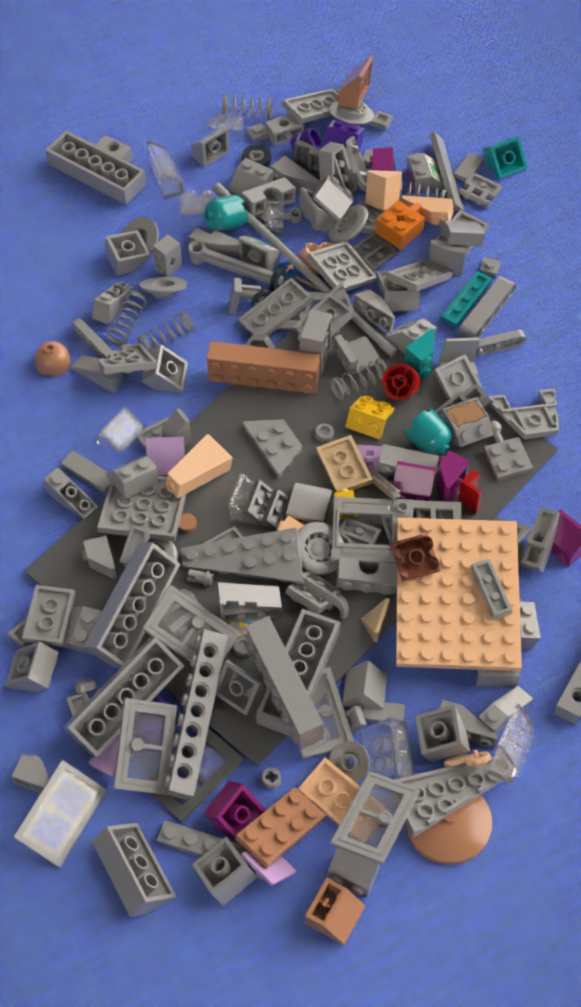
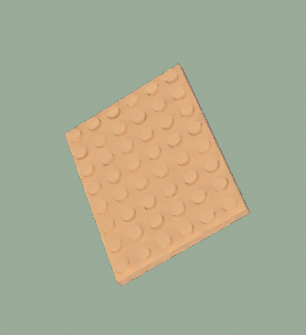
(443, 614)

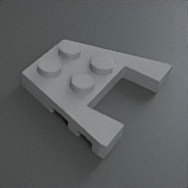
(530, 420)

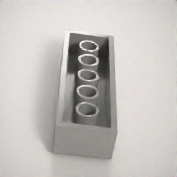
(96, 167)
(131, 604)
(309, 652)
(137, 679)
(284, 683)

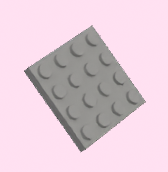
(150, 509)

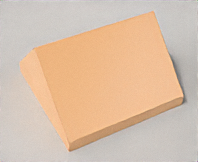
(382, 188)

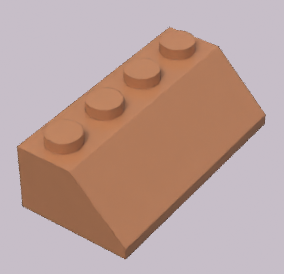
(356, 85)

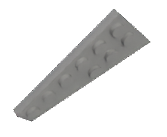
(257, 556)
(445, 792)

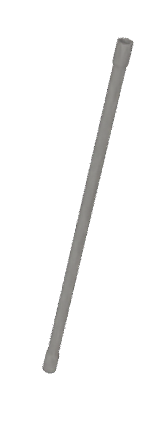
(383, 343)

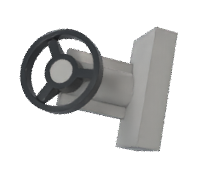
(241, 291)

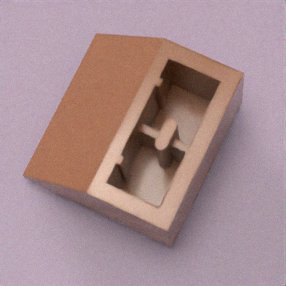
(334, 911)

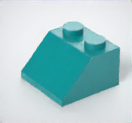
(505, 157)
(420, 354)

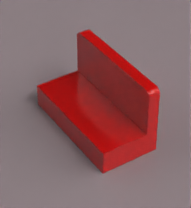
(469, 494)

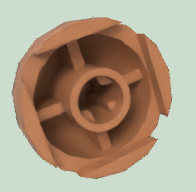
(52, 359)

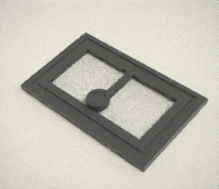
(216, 765)

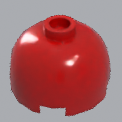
(400, 382)

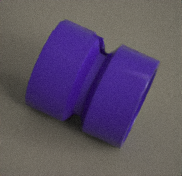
(309, 136)

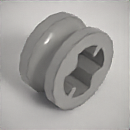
(266, 782)

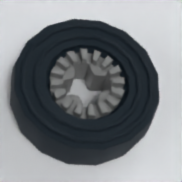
(258, 154)

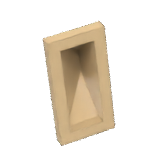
(375, 619)

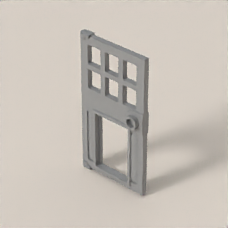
(381, 507)

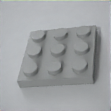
(343, 265)

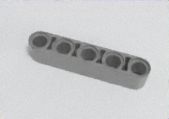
(487, 308)

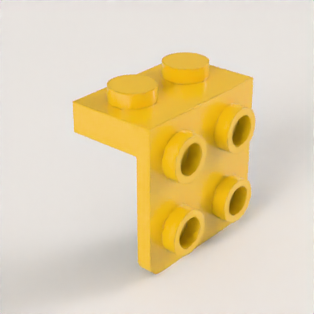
(369, 416)

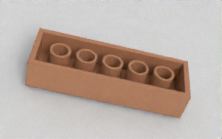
(263, 367)

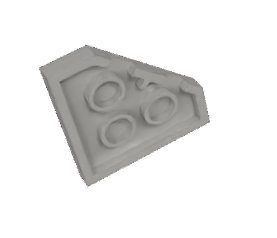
(127, 360)

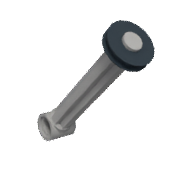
(200, 254)

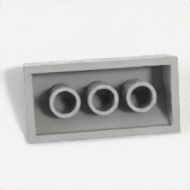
(133, 868)

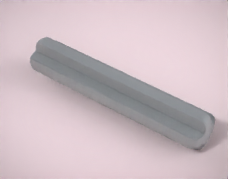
(385, 486)

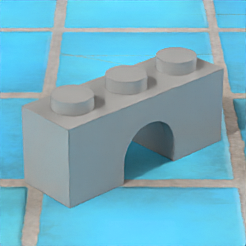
(279, 190)
(351, 577)

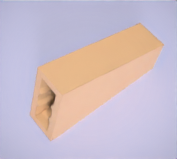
(198, 467)

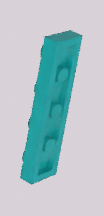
(466, 299)

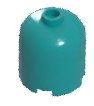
(225, 213)
(429, 433)

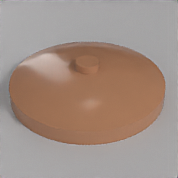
(457, 836)

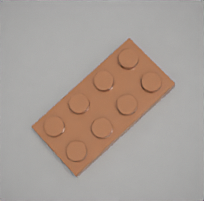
(280, 827)

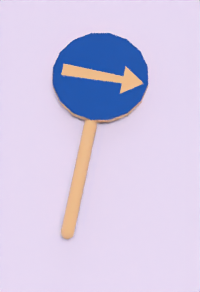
(293, 272)

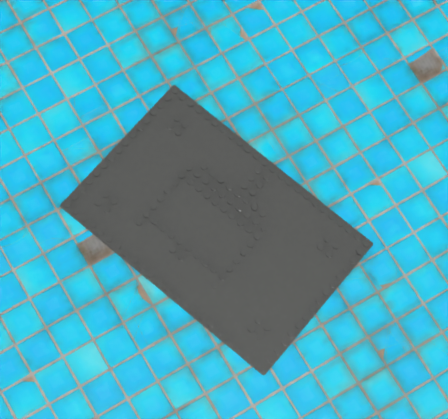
(223, 420)

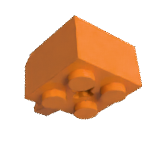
(400, 224)

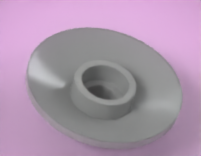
(349, 749)

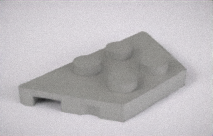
(335, 303)
(274, 442)

